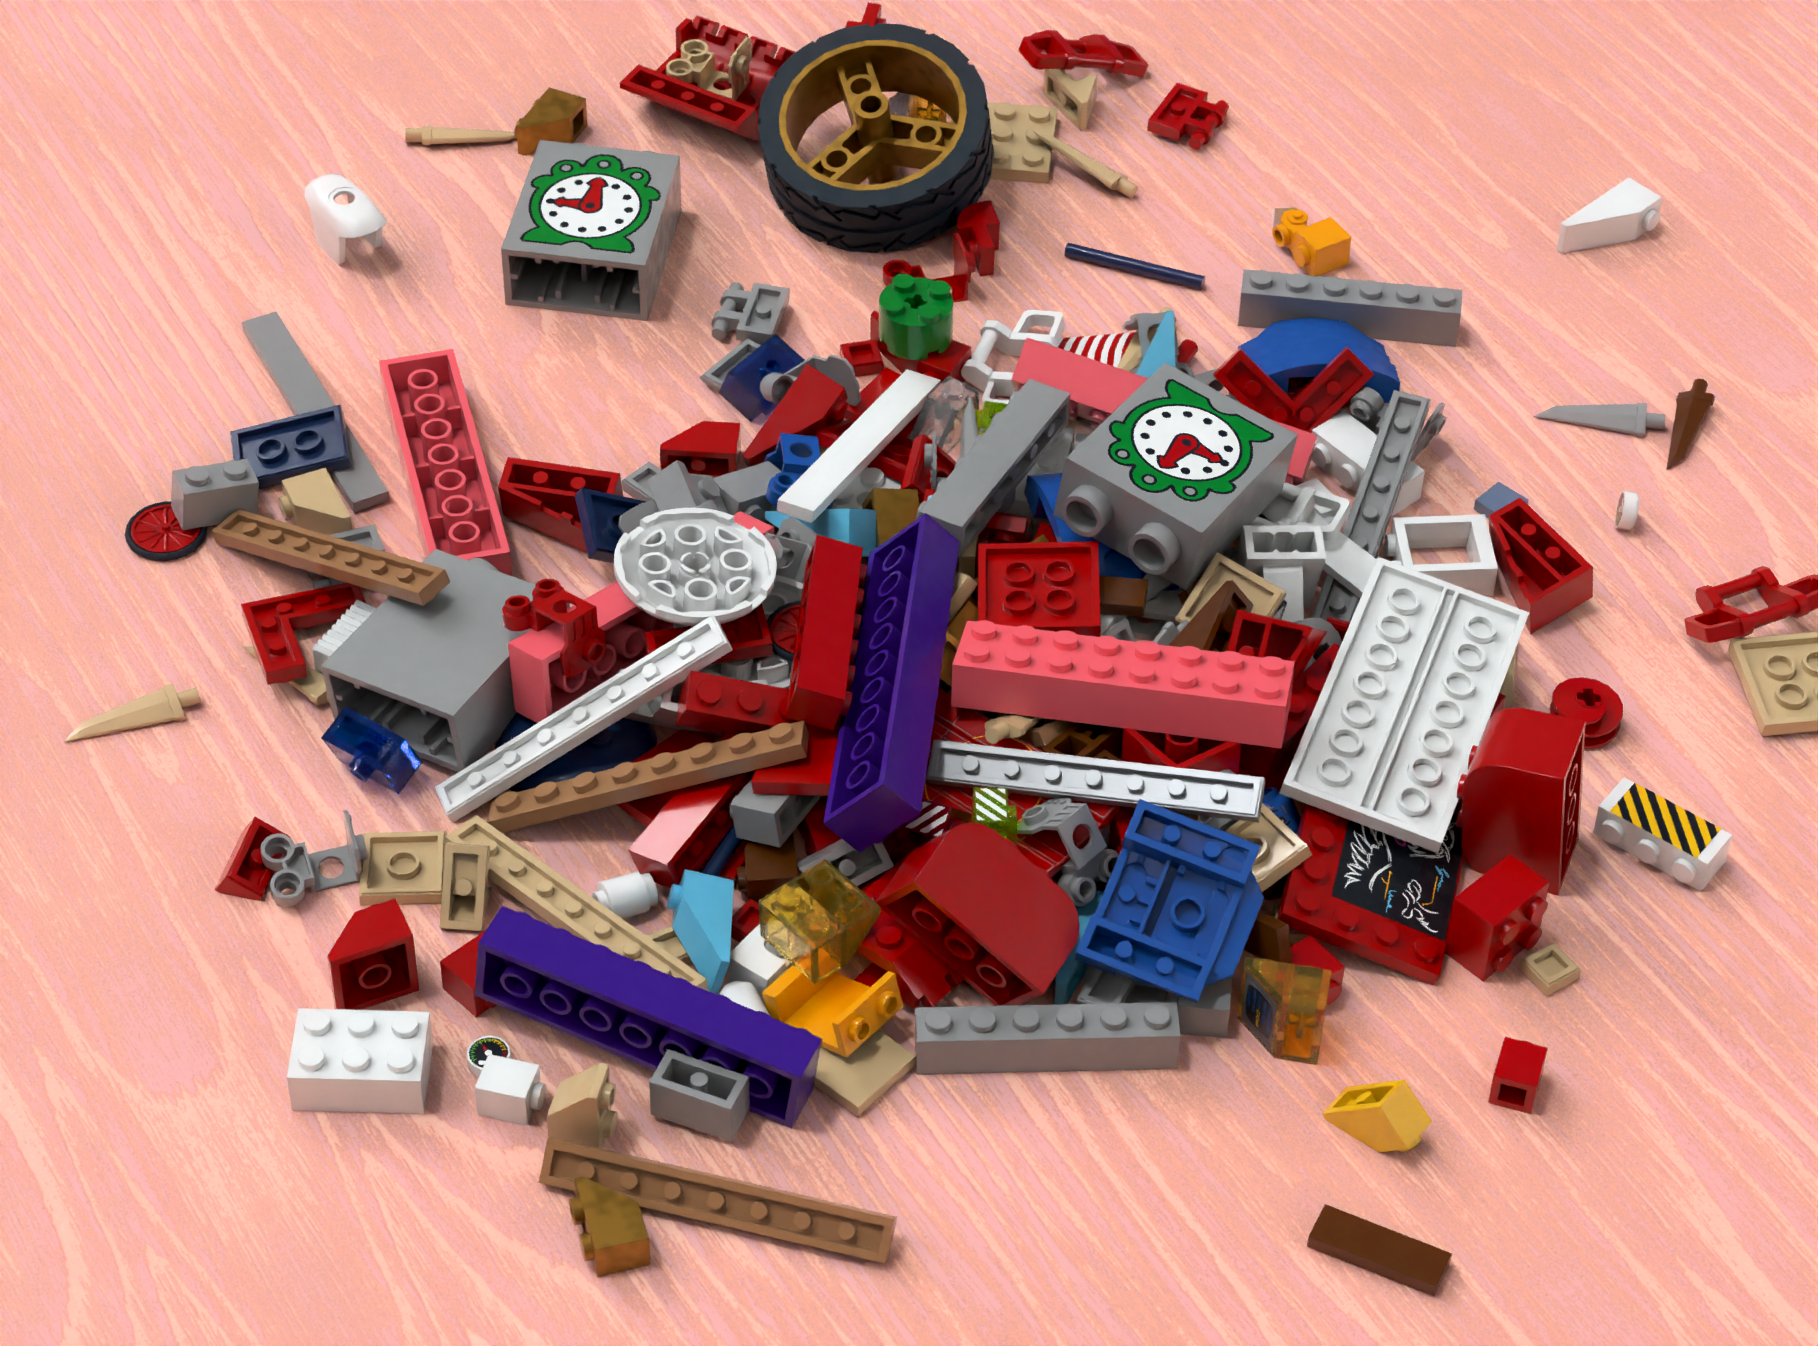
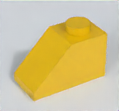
(1380, 1115)

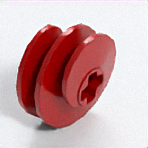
(1593, 703)

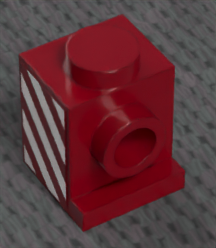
(933, 822)

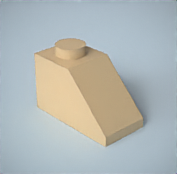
(314, 503)

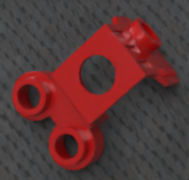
(963, 267)
(583, 638)

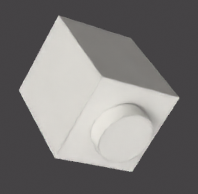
(509, 1090)

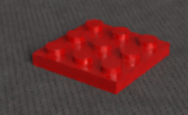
(1041, 585)

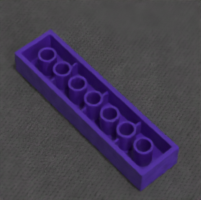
(642, 1011)

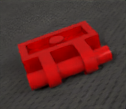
(1178, 116)

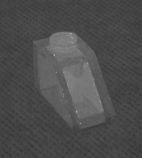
(944, 412)

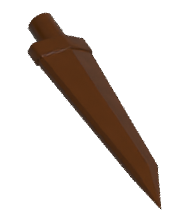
(1689, 416)

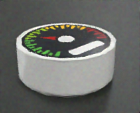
(1627, 510)
(481, 1047)

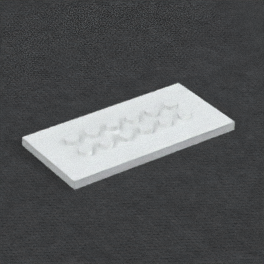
(1405, 704)

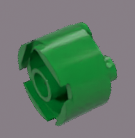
(915, 316)

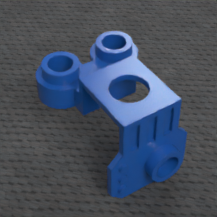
(793, 458)

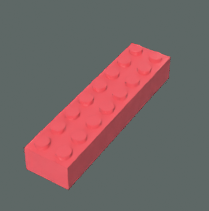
(1101, 388)
(443, 458)
(535, 656)
(1122, 683)

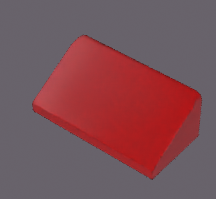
(245, 871)

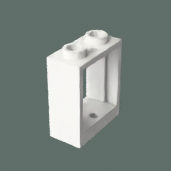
(1447, 531)

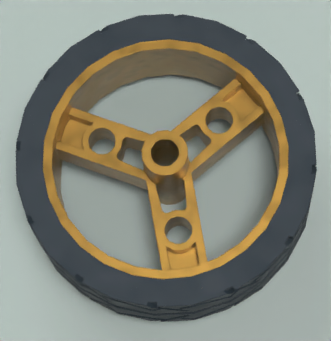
(856, 68)

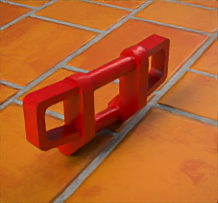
(1088, 52)
(1726, 622)

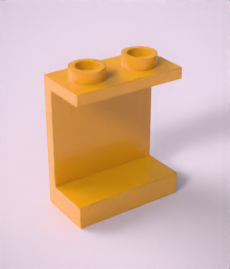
(834, 1008)

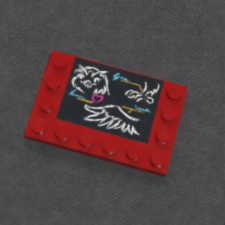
(1374, 892)

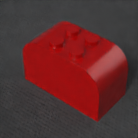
(1524, 793)
(985, 912)

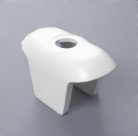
(337, 222)

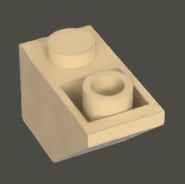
(584, 1107)

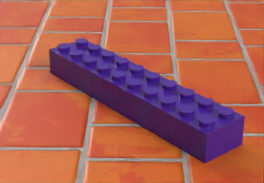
(895, 685)

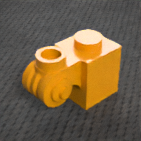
(1314, 247)

